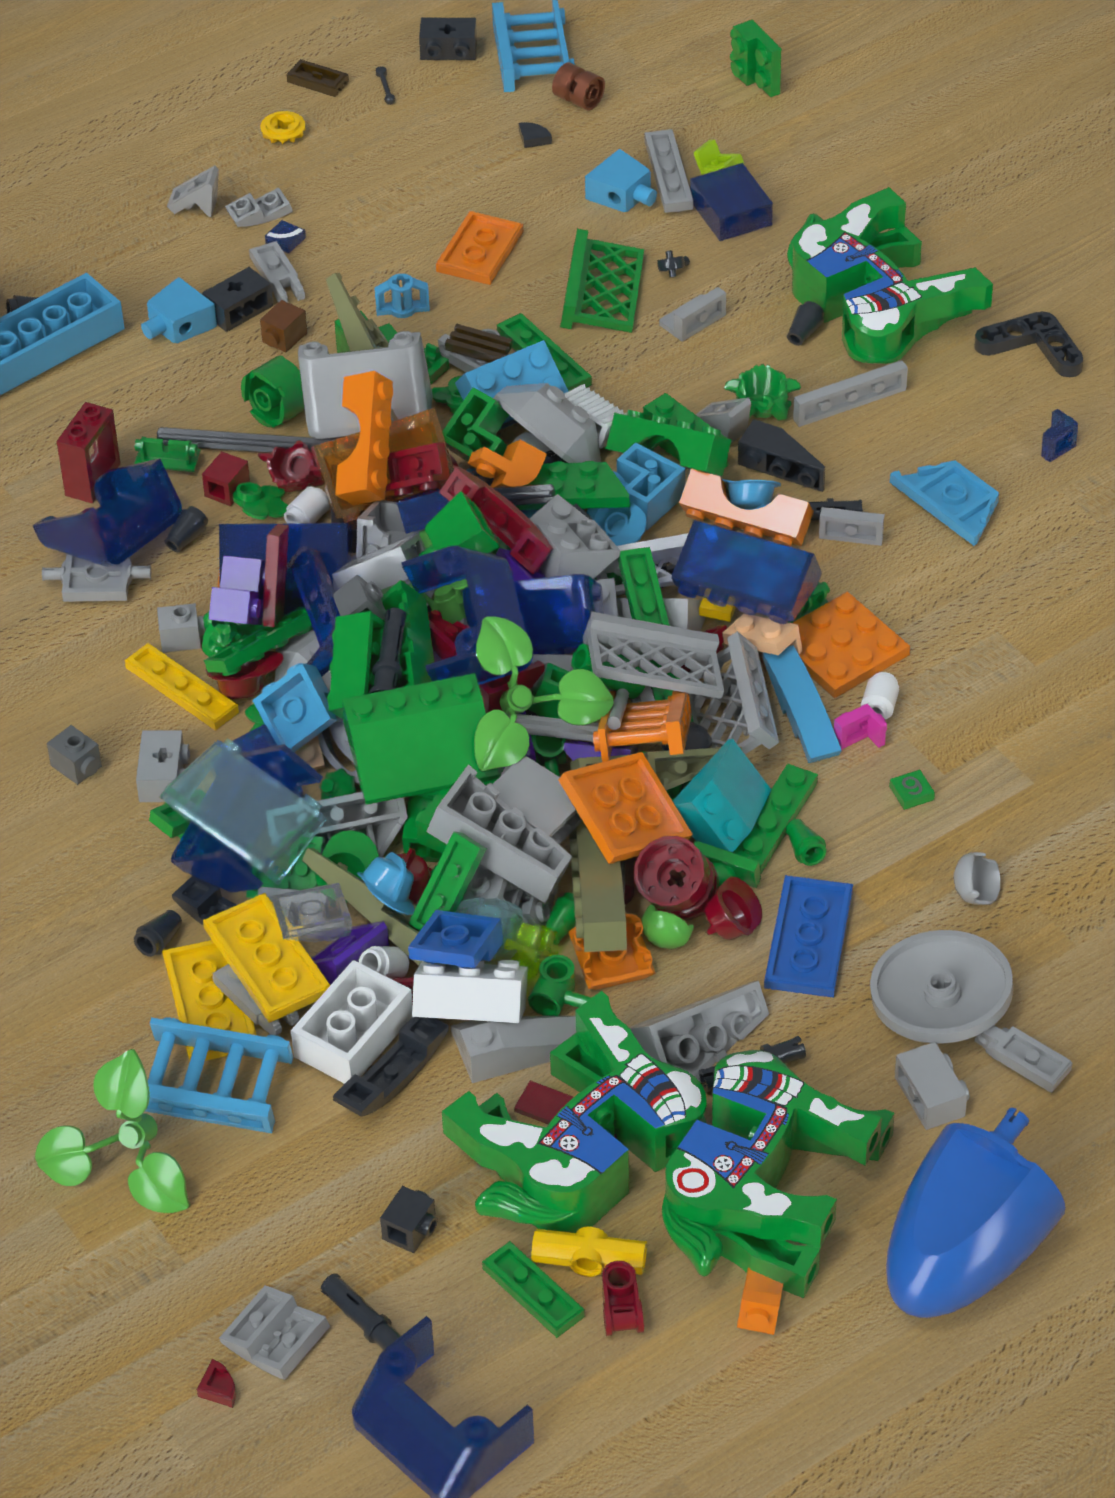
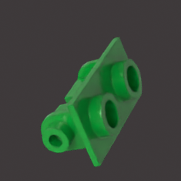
(176, 456)

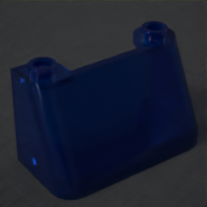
(133, 510)

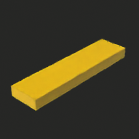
(181, 686)

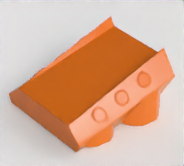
(617, 967)

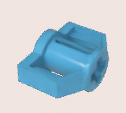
(402, 306)

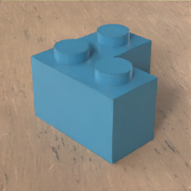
(653, 481)

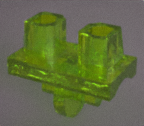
(533, 946)

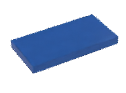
(808, 936)

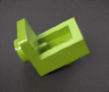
(710, 159)

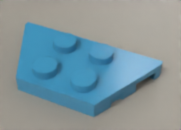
(951, 496)

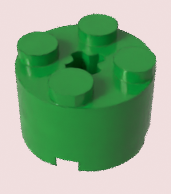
(274, 392)

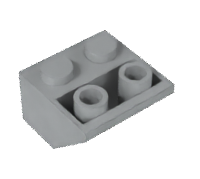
(577, 548)

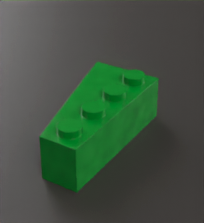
(417, 642)

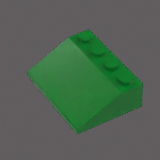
(414, 737)

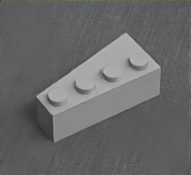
(513, 846)

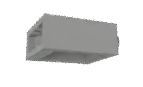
(381, 565)

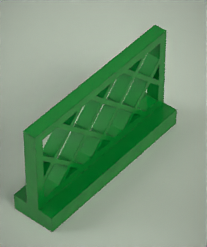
(578, 285)

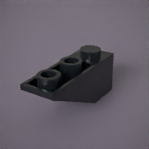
(779, 455)

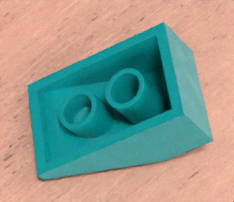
(723, 799)

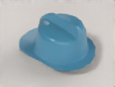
(751, 493)
(621, 524)
(390, 882)

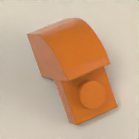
(515, 468)

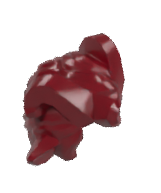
(292, 467)

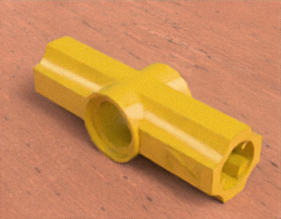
(586, 1250)

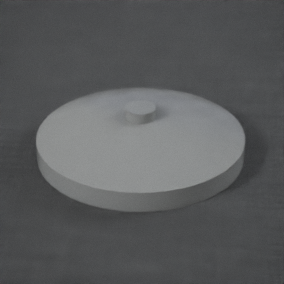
(941, 986)

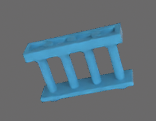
(509, 54)
(219, 1106)

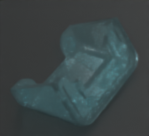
(245, 809)

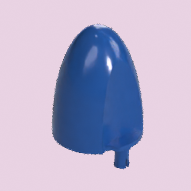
(968, 1218)

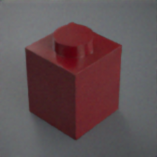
(224, 476)

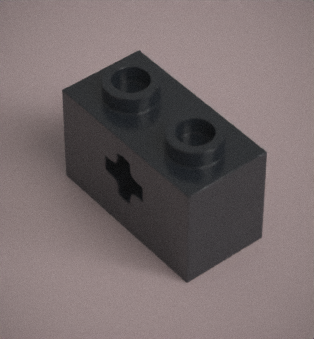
(447, 38)
(240, 298)

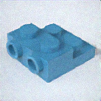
(295, 706)

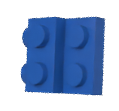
(457, 939)

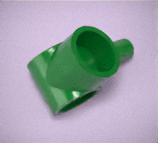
(549, 752)
(555, 987)

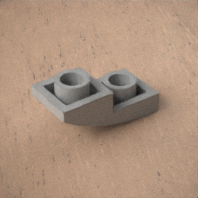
(250, 212)

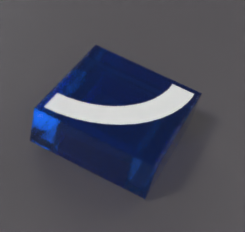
(286, 235)

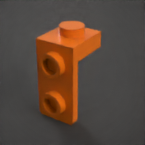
(759, 1303)

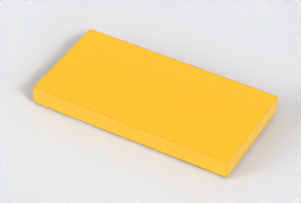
(271, 968)
(196, 995)

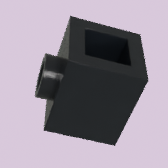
(409, 1219)

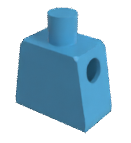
(620, 183)
(179, 313)

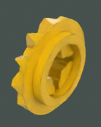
(291, 123)

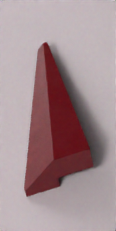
(443, 643)

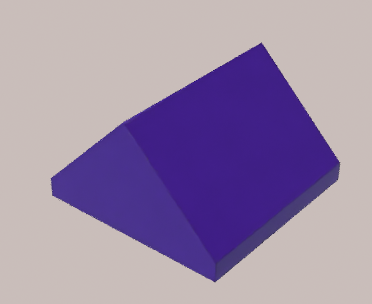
(344, 950)

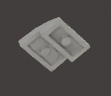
(274, 1332)

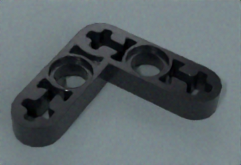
(1035, 328)

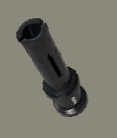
(387, 668)

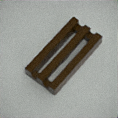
(317, 78)
(477, 344)

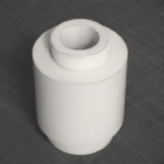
(307, 506)
(881, 693)
(386, 960)

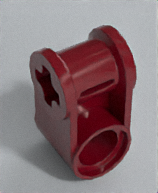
(621, 1304)

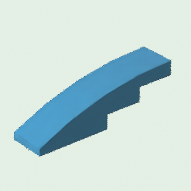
(802, 704)

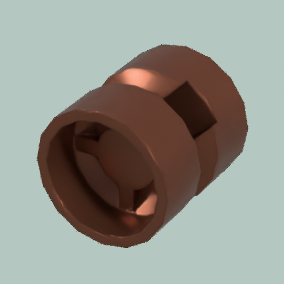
(578, 86)

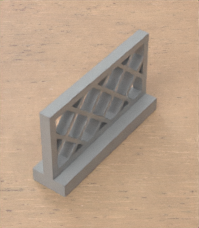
(664, 644)
(749, 694)

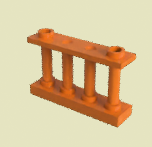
(648, 723)

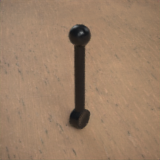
(382, 72)

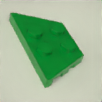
(584, 484)

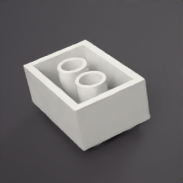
(471, 993)
(352, 1022)

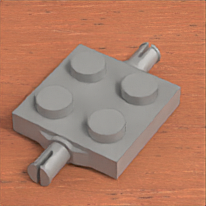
(95, 582)

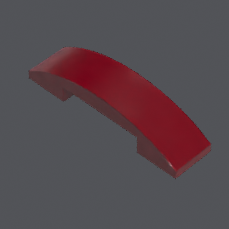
(503, 517)

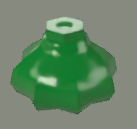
(337, 784)

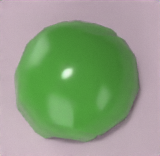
(665, 929)

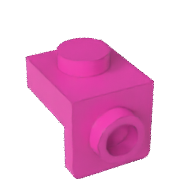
(859, 724)

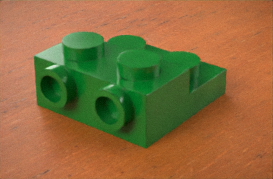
(755, 57)

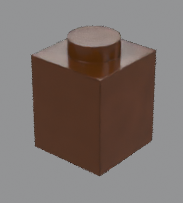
(283, 326)

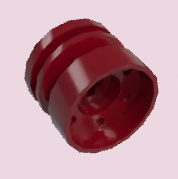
(664, 864)

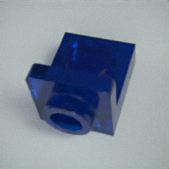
(1060, 436)

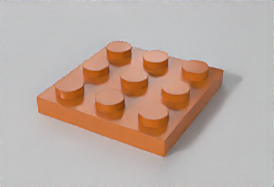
(847, 644)
(623, 805)

